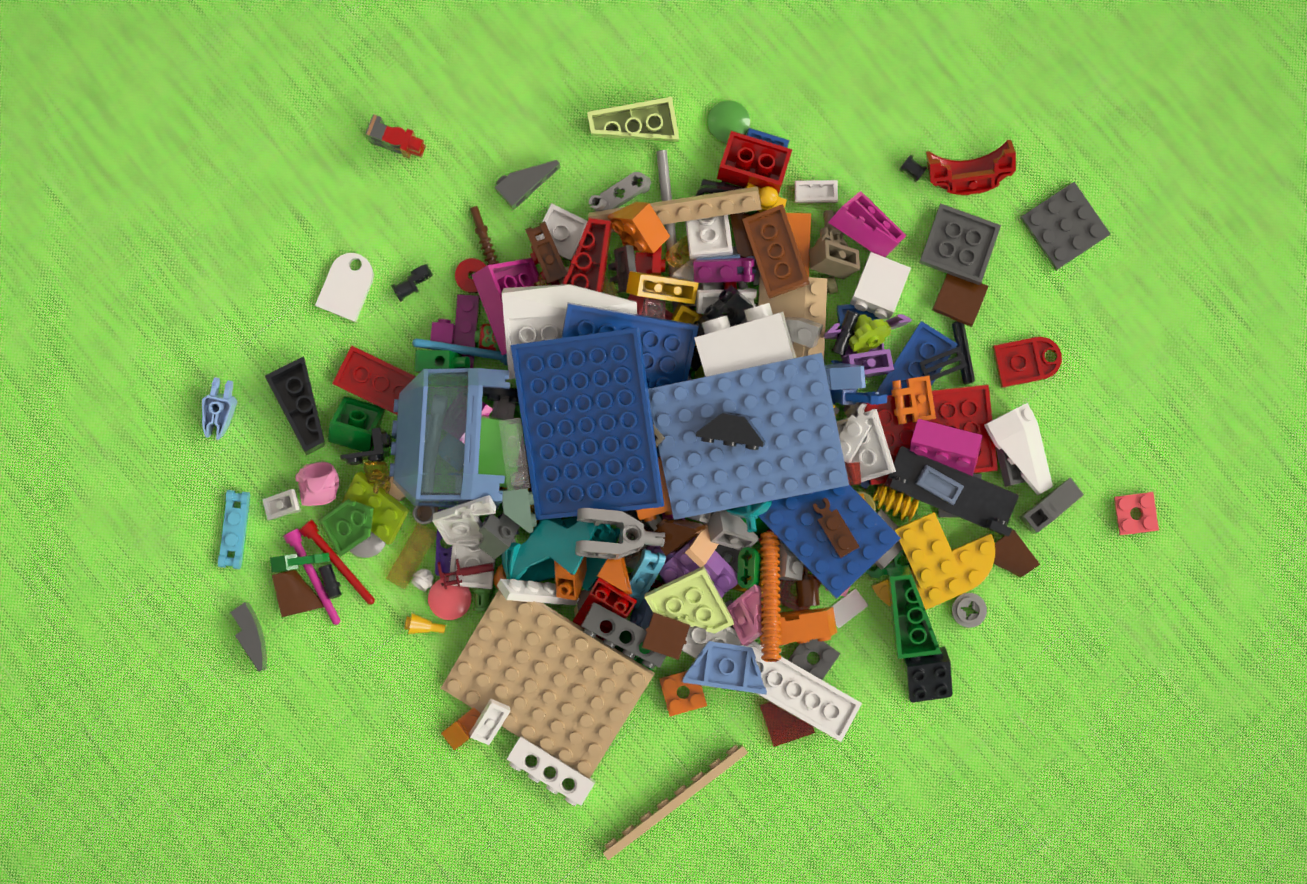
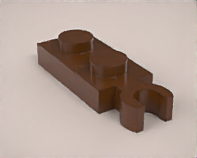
(836, 530)

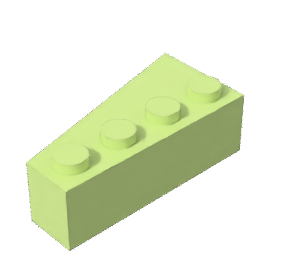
(636, 121)

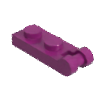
(723, 270)

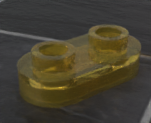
(678, 254)

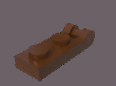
(547, 253)

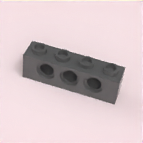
(597, 614)

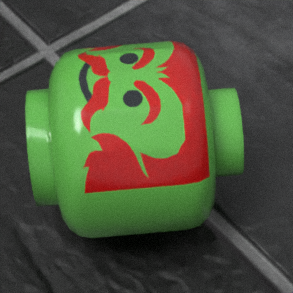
(486, 338)

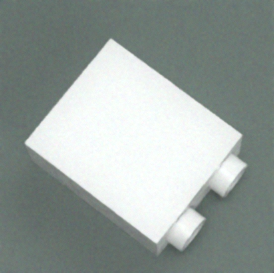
(746, 345)

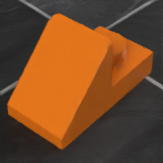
(459, 731)

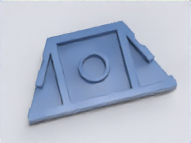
(726, 668)

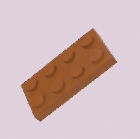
(776, 251)

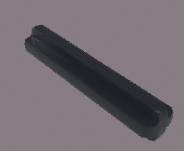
(961, 340)

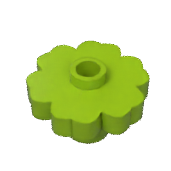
(868, 334)

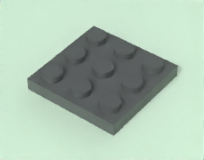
(1065, 226)
(960, 244)

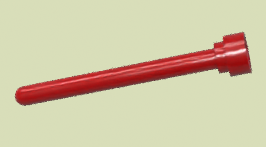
(311, 531)

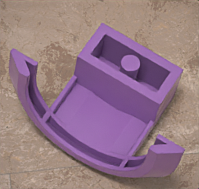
(875, 361)

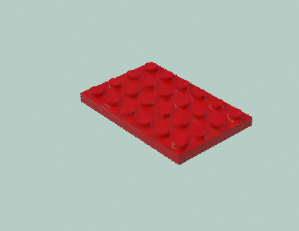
(956, 407)

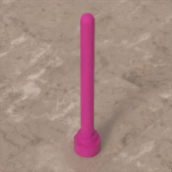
(295, 540)

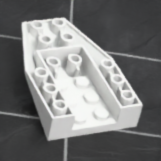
(540, 312)

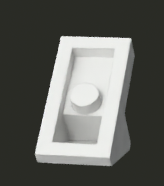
(281, 504)

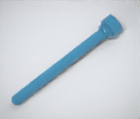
(472, 351)

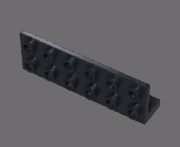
(977, 503)

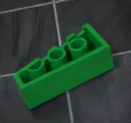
(910, 620)

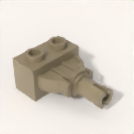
(832, 253)

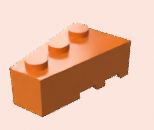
(807, 625)

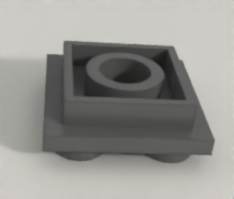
(826, 654)

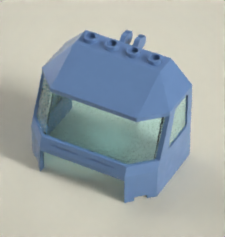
(441, 437)

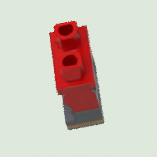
(394, 138)

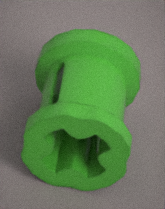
(482, 599)

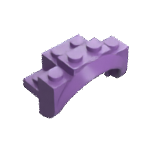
(680, 564)

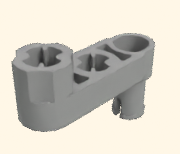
(608, 199)

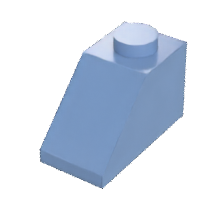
(845, 376)

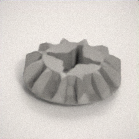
(977, 604)

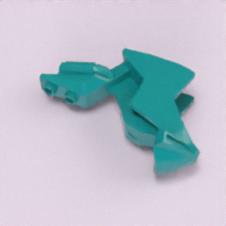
(556, 541)

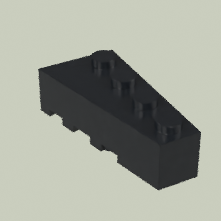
(296, 398)

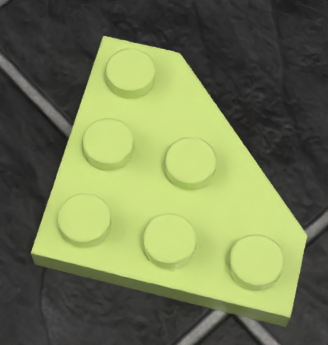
(691, 601)

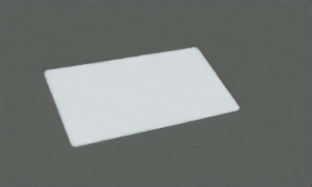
(848, 607)

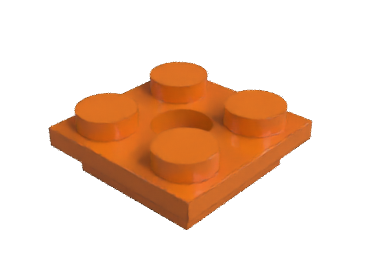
(681, 705)

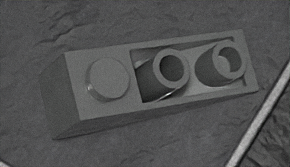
(1051, 506)

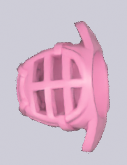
(317, 483)

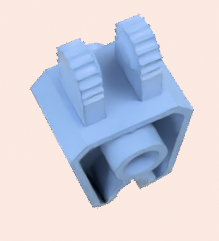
(218, 409)

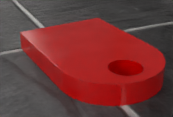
(1025, 361)

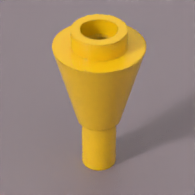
(418, 624)

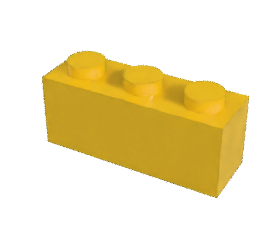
(662, 287)

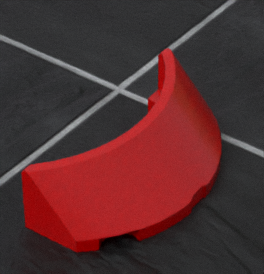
(972, 175)

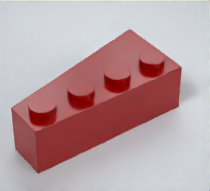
(591, 256)

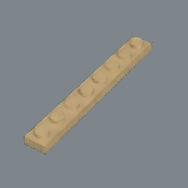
(699, 206)
(667, 806)

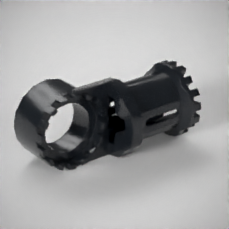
(409, 285)

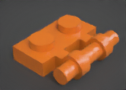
(920, 399)

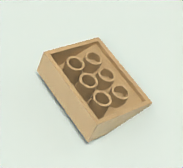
(803, 302)

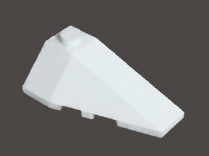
(1021, 440)

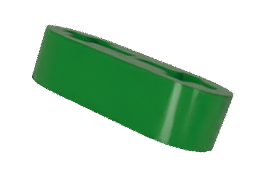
(748, 568)

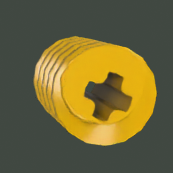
(895, 501)

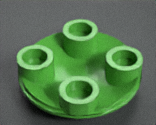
(728, 117)

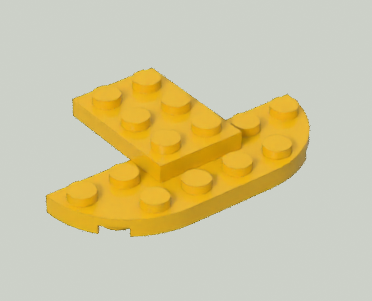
(935, 567)

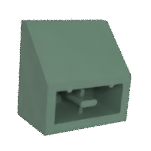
(517, 507)

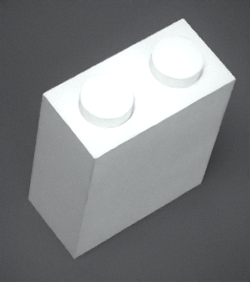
(880, 286)

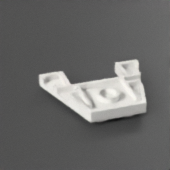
(462, 523)

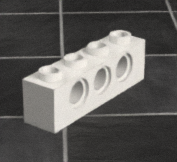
(536, 773)

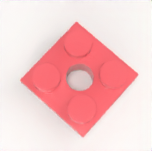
(1148, 519)

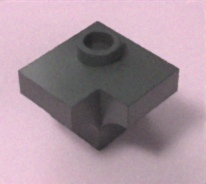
(497, 534)

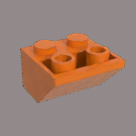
(639, 227)

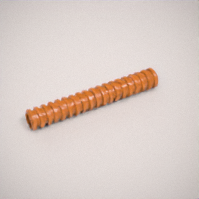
(770, 597)

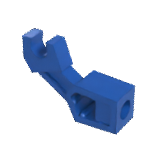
(852, 396)

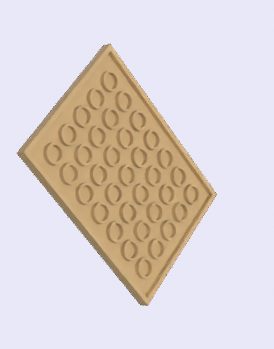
(559, 682)

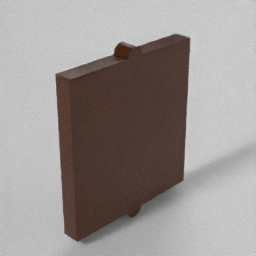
(666, 636)

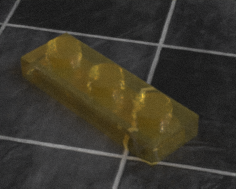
(411, 556)

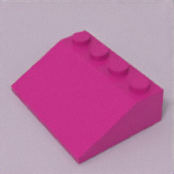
(490, 284)

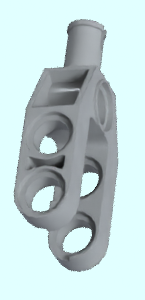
(625, 546)

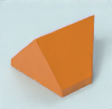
(616, 574)

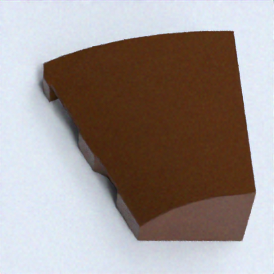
(1014, 555)
(294, 594)

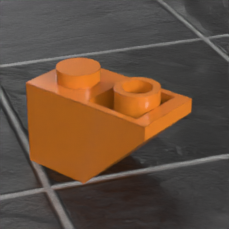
(569, 585)

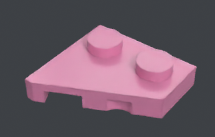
(747, 615)

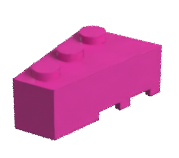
(867, 225)
(946, 445)

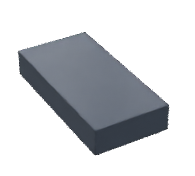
(939, 484)

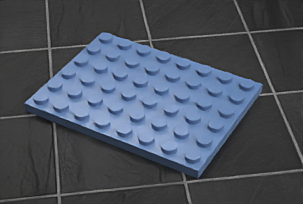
(789, 409)

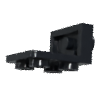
(381, 443)
(929, 676)

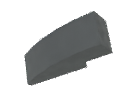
(251, 636)

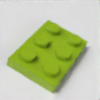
(387, 511)

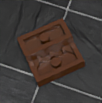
(960, 299)

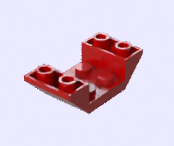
(609, 598)

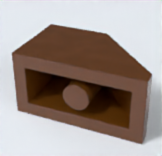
(677, 533)

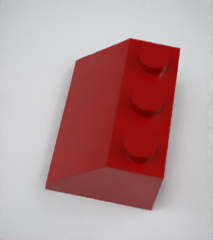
(753, 162)

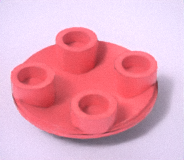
(449, 602)

